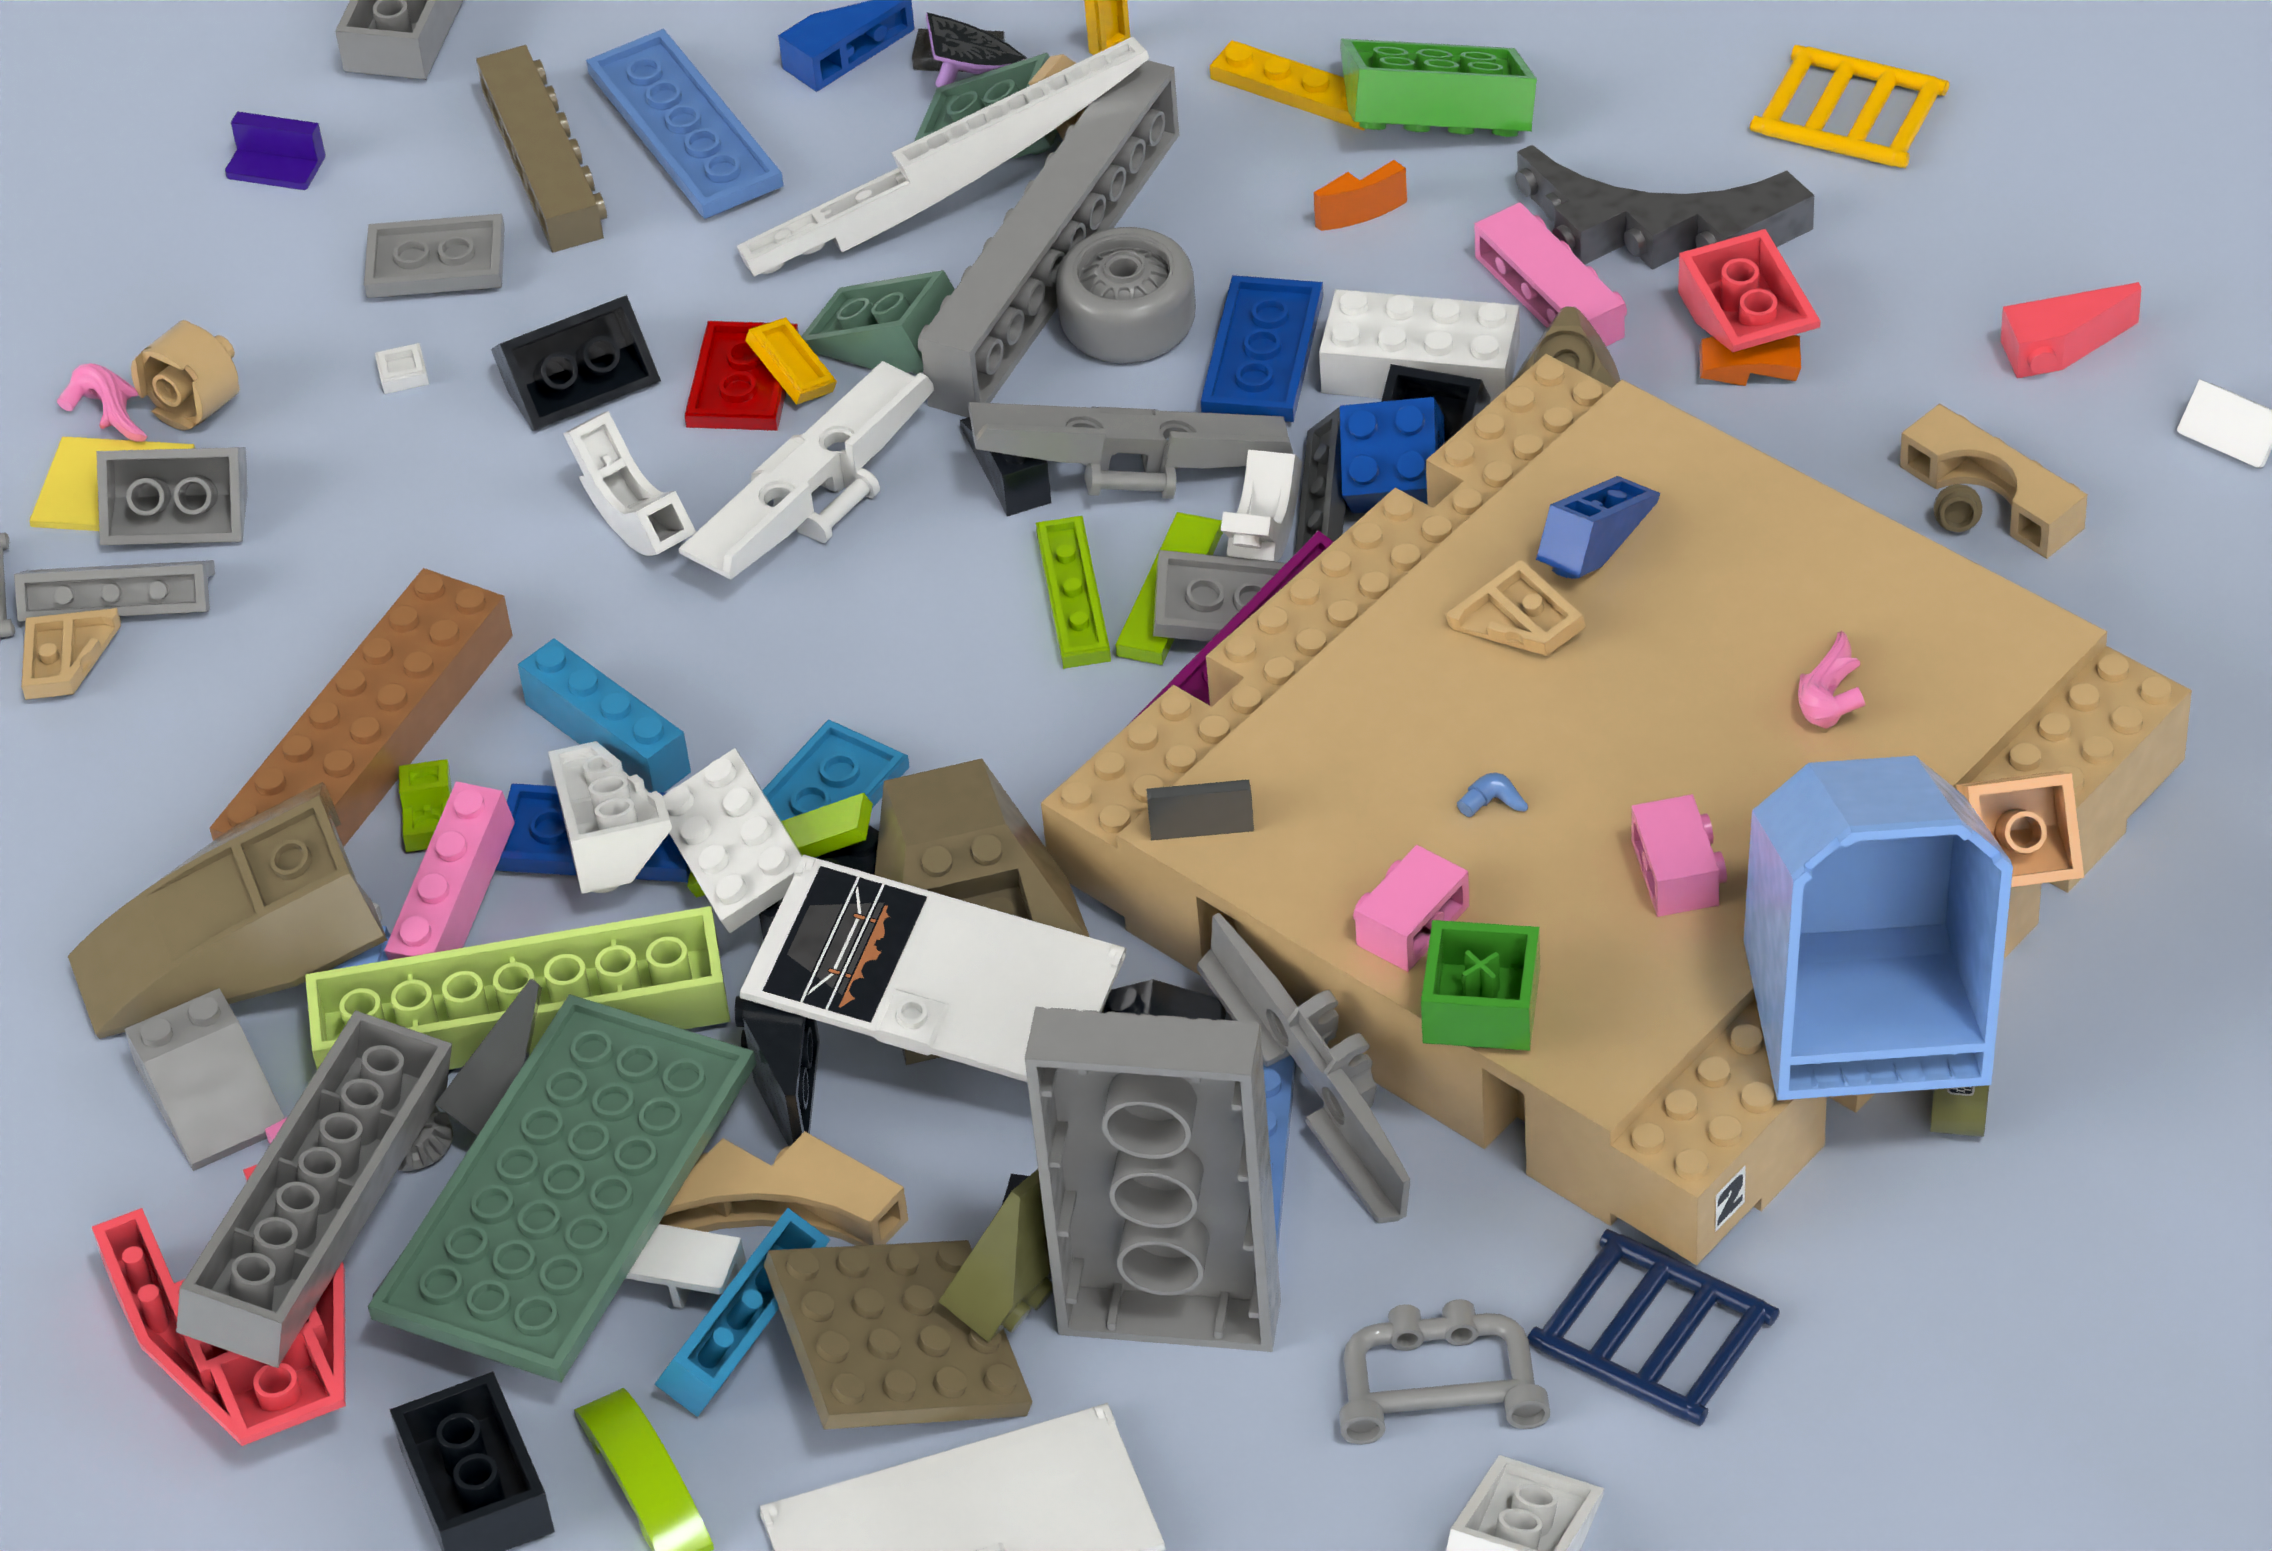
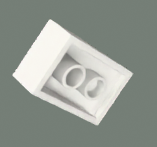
(1525, 1511)

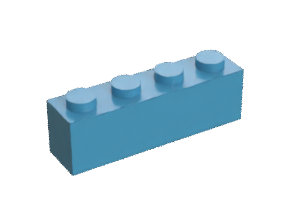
(598, 709)
(733, 1320)

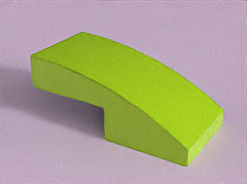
(423, 796)

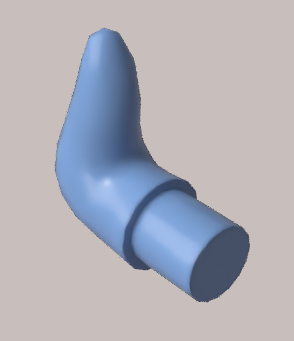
(1489, 787)

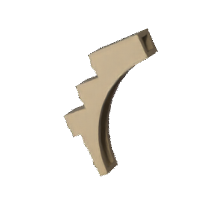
(808, 1177)

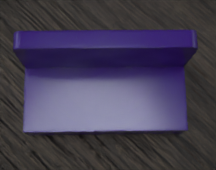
(275, 151)

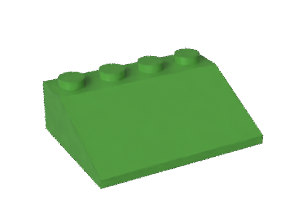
(1437, 86)

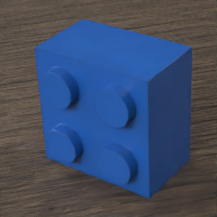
(1387, 449)

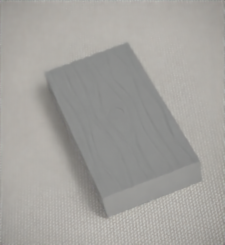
(1155, 1177)

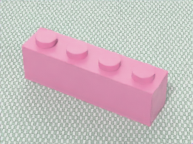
(1545, 271)
(453, 873)

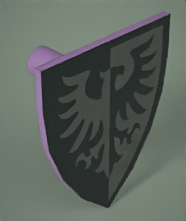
(966, 49)

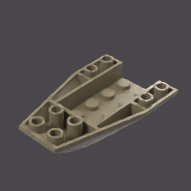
(233, 917)

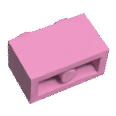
(1677, 855)
(1399, 912)

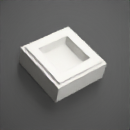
(401, 368)

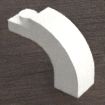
(627, 501)
(1265, 508)

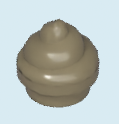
(1957, 508)

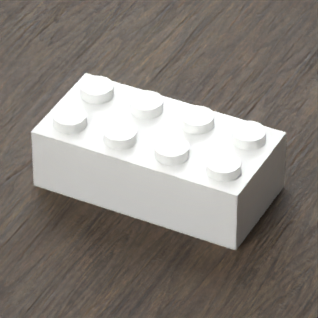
(1425, 333)

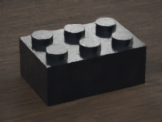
(472, 1468)

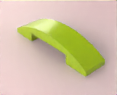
(644, 1473)

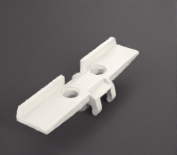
(863, 421)

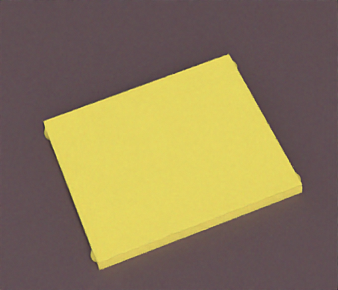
(71, 484)

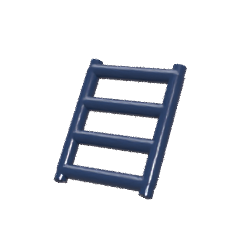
(1645, 1382)

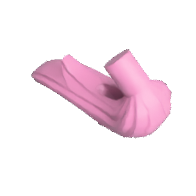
(102, 384)
(1818, 687)

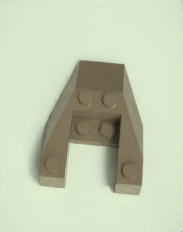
(968, 841)

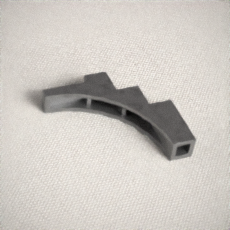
(1659, 226)

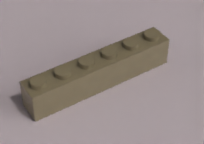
(541, 148)

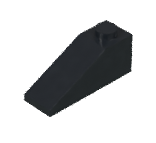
(1016, 480)

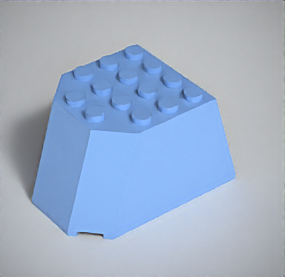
(1875, 930)

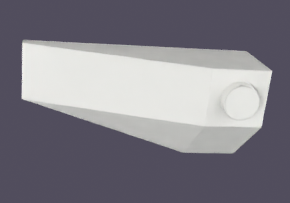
(607, 816)

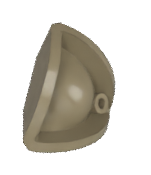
(1577, 344)

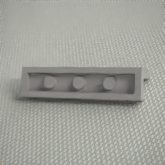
(129, 588)

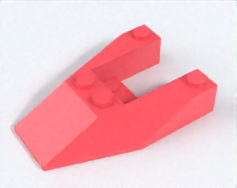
(236, 1391)

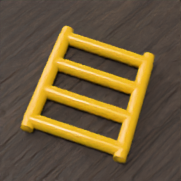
(1854, 144)

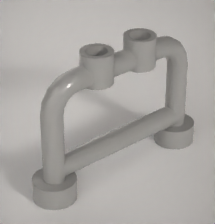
(1364, 1414)

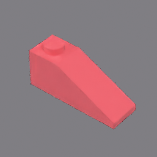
(2063, 329)

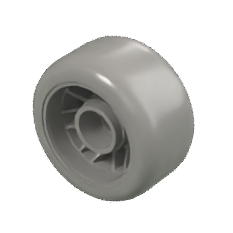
(1125, 295)

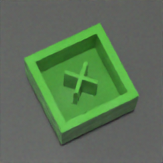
(1480, 985)

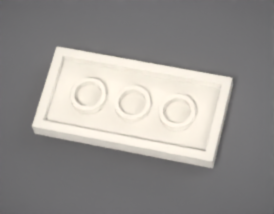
(732, 840)

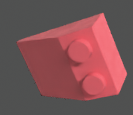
(1744, 292)

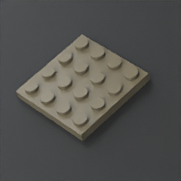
(881, 1341)

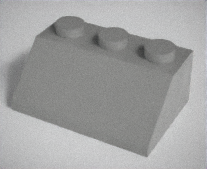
(172, 495)

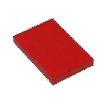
(732, 383)

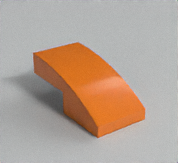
(1355, 201)
(1771, 359)

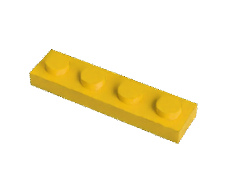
(1283, 81)

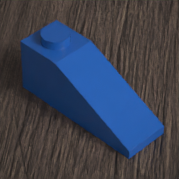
(842, 38)
(1592, 525)

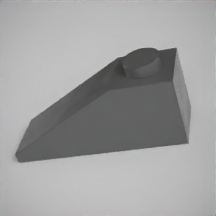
(494, 1063)

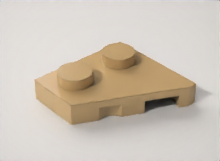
(1518, 612)

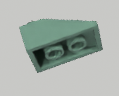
(979, 91)
(879, 321)

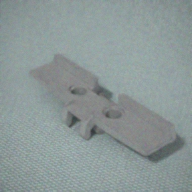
(1099, 432)
(1337, 1074)

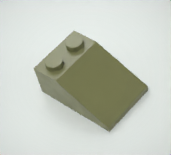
(1006, 1268)

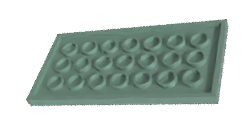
(563, 1188)

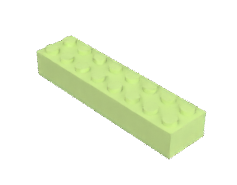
(646, 966)

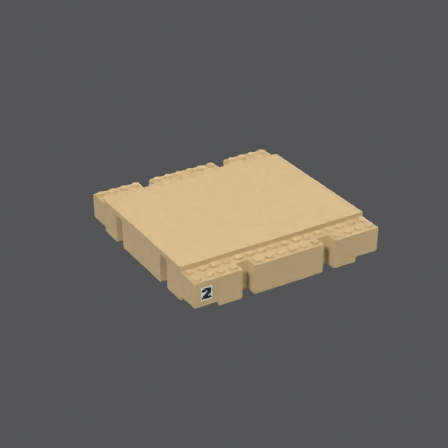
(1378, 716)

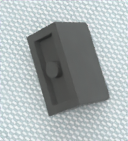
(1200, 810)

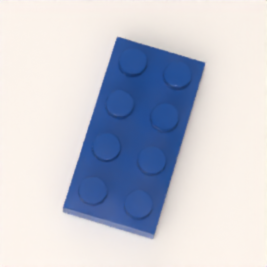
(1262, 347)
(542, 844)

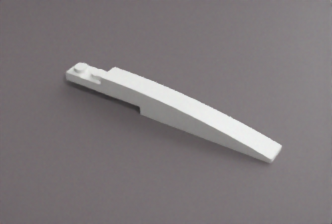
(945, 161)

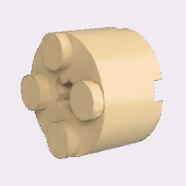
(186, 375)

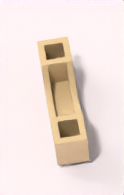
(1951, 451)

